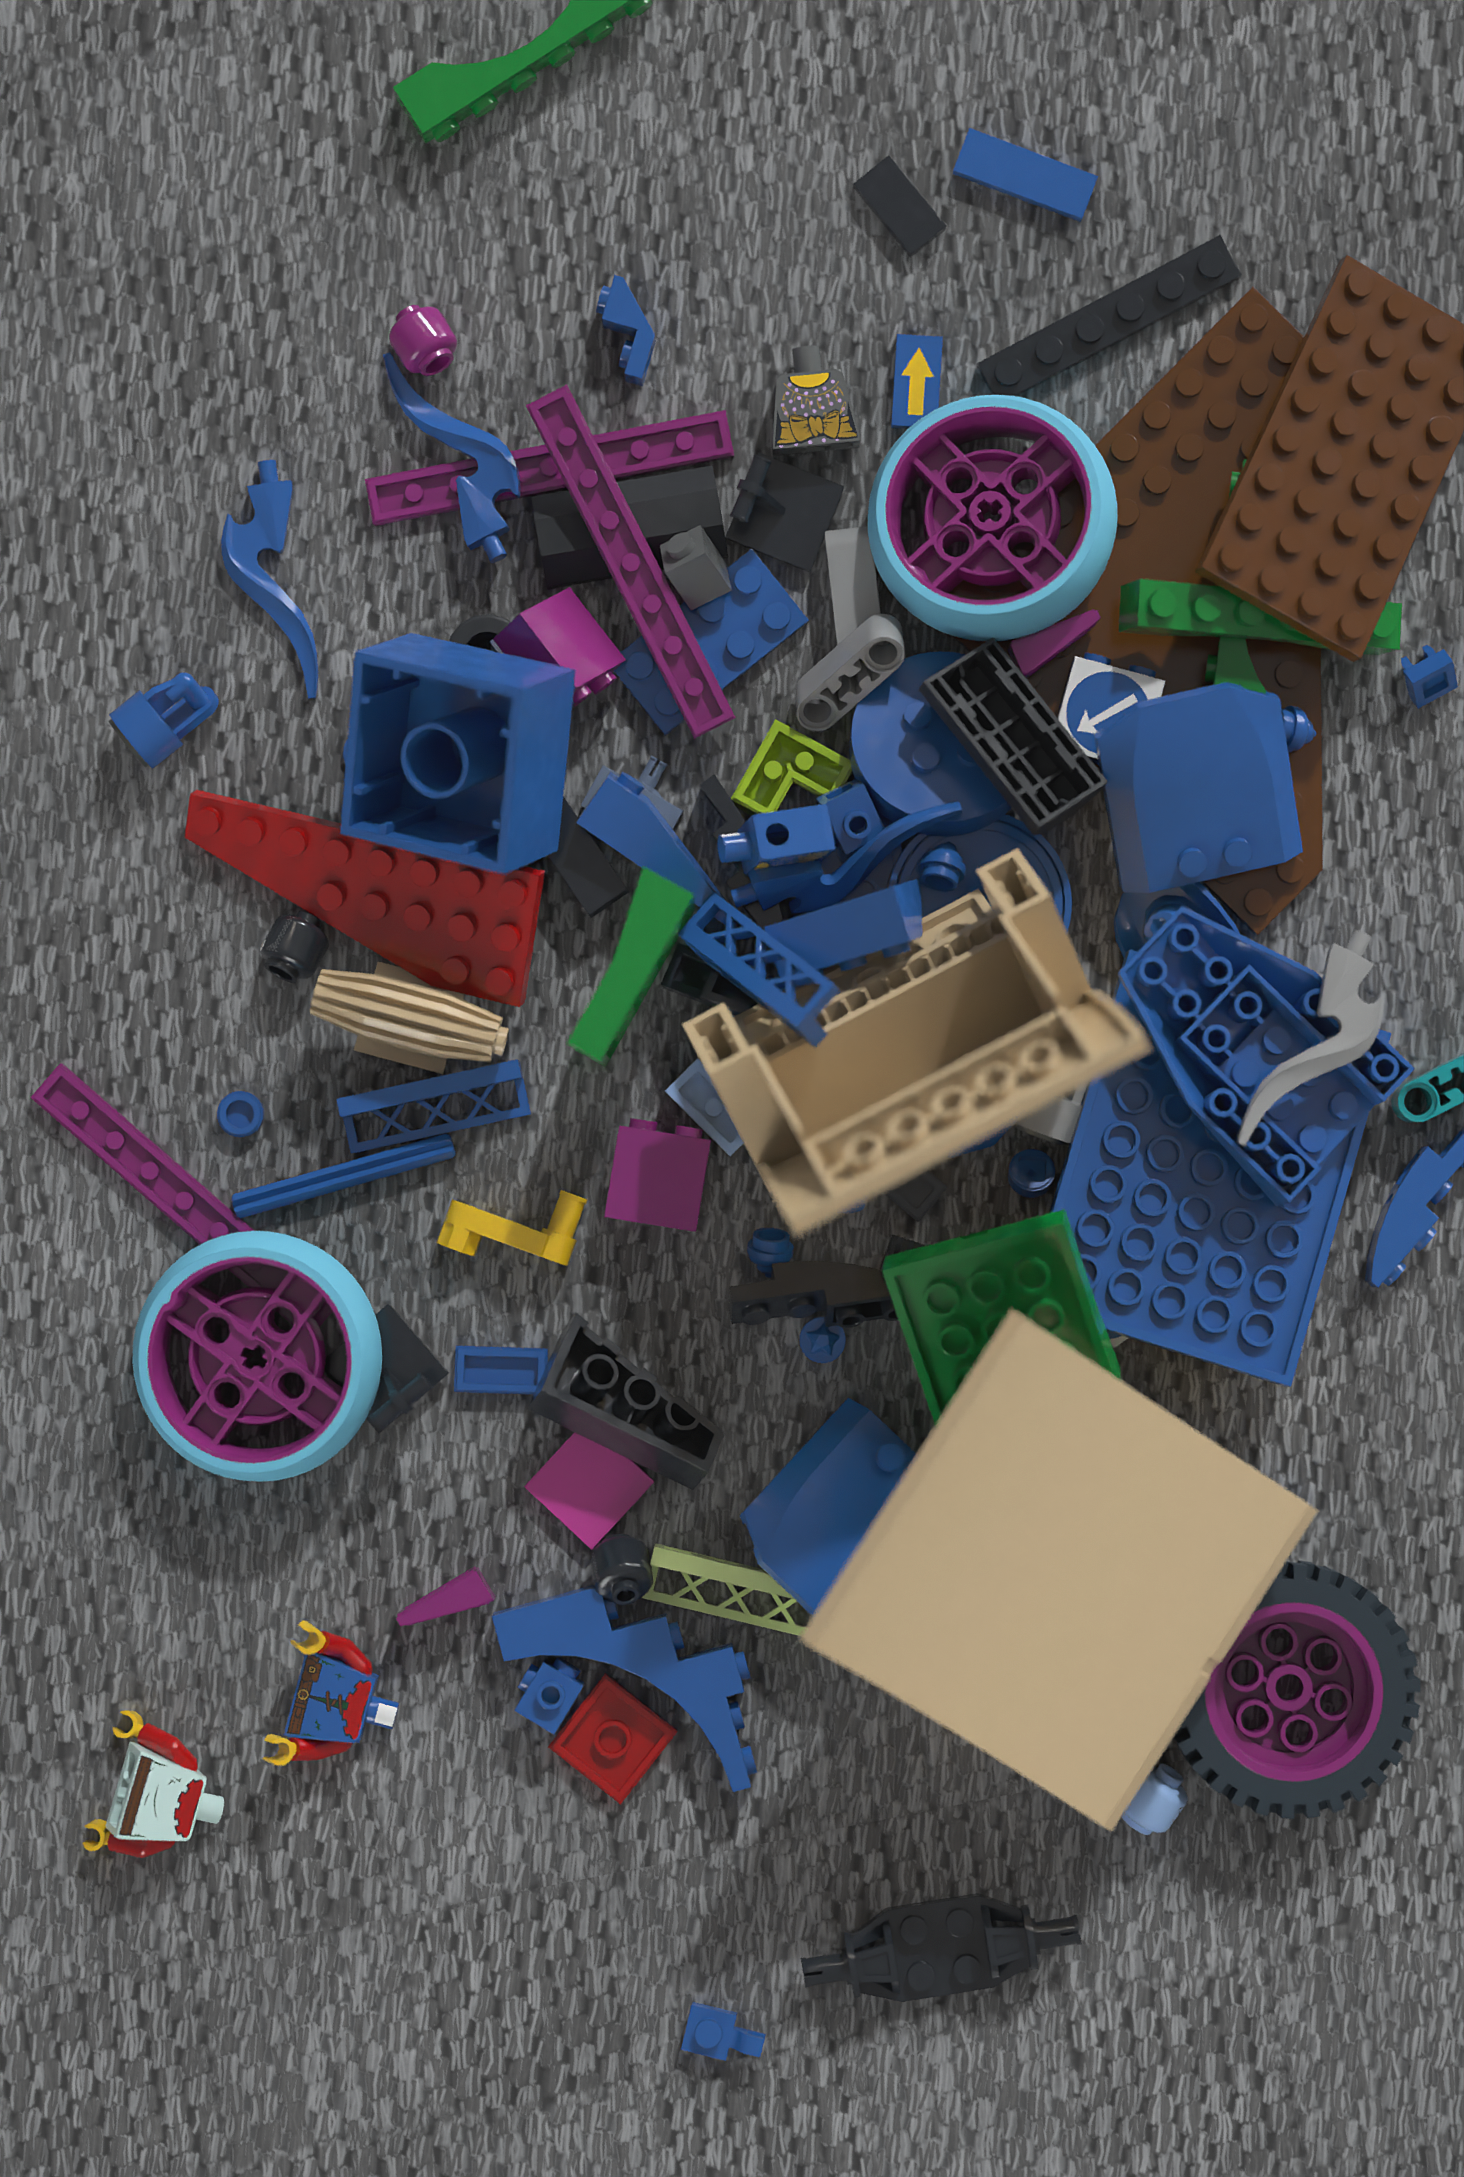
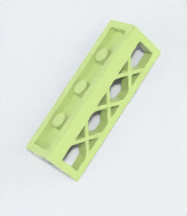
(723, 1571)

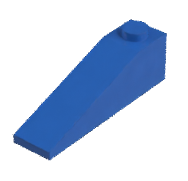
(638, 831)

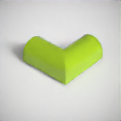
(784, 760)

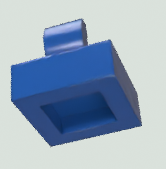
(1429, 677)

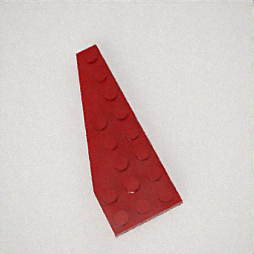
(422, 912)

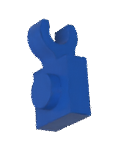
(713, 2031)

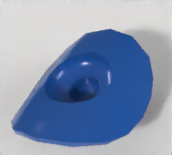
(1145, 913)

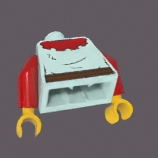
(155, 1795)

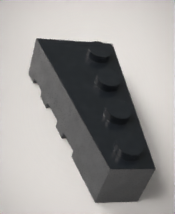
(623, 1408)

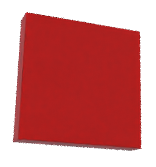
(613, 1738)

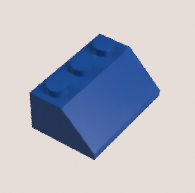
(853, 929)

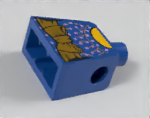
(779, 838)

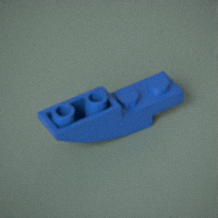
(1404, 1217)

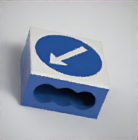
(1099, 695)

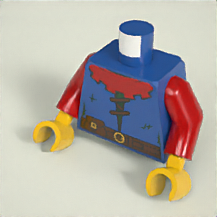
(330, 1700)

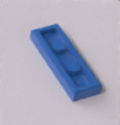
(1025, 174)

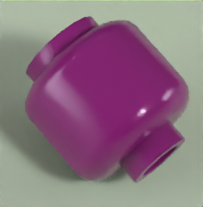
(423, 340)

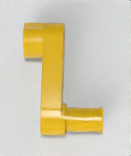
(467, 1225)

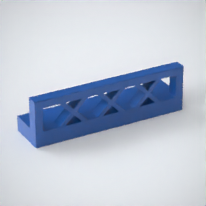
(754, 982)
(428, 1089)

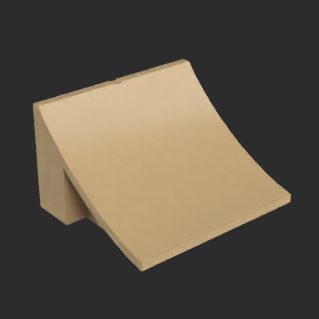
(916, 1049)
(1059, 1571)

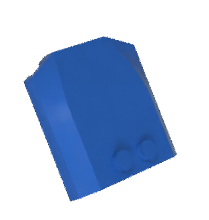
(1198, 787)
(826, 1502)

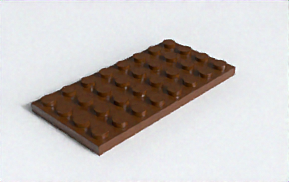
(1345, 462)

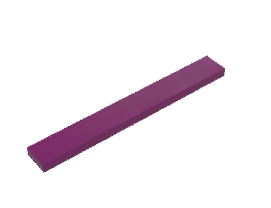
(626, 451)
(630, 561)
(152, 1172)

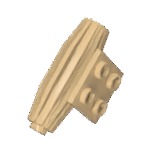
(407, 1018)

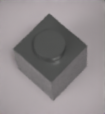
(695, 567)

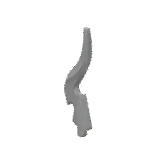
(1357, 1023)

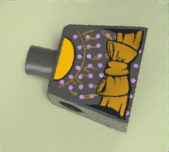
(812, 408)

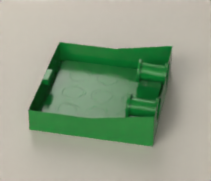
(646, 941)
(963, 1289)

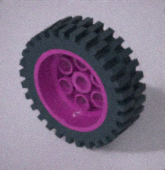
(1343, 1747)

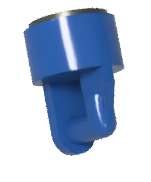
(157, 736)

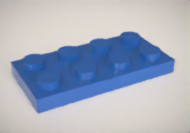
(731, 632)

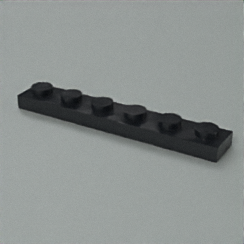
(1110, 319)

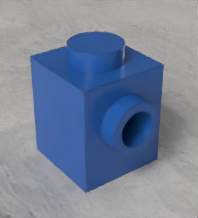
(851, 816)
(549, 1693)

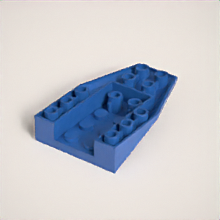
(1225, 1021)

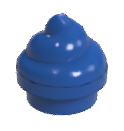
(1297, 728)
(942, 867)
(769, 1247)

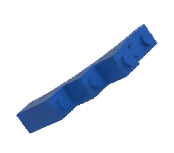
(700, 1682)

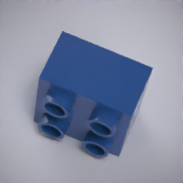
(457, 752)

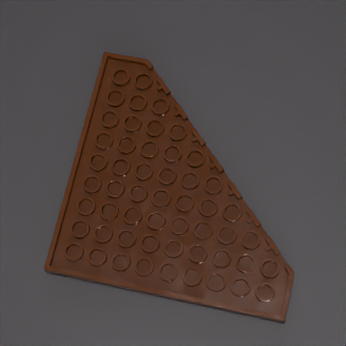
(1171, 485)

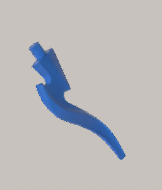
(476, 493)
(240, 556)
(820, 891)

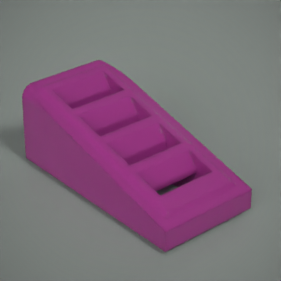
(1039, 648)
(459, 1594)

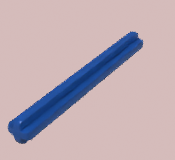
(343, 1175)

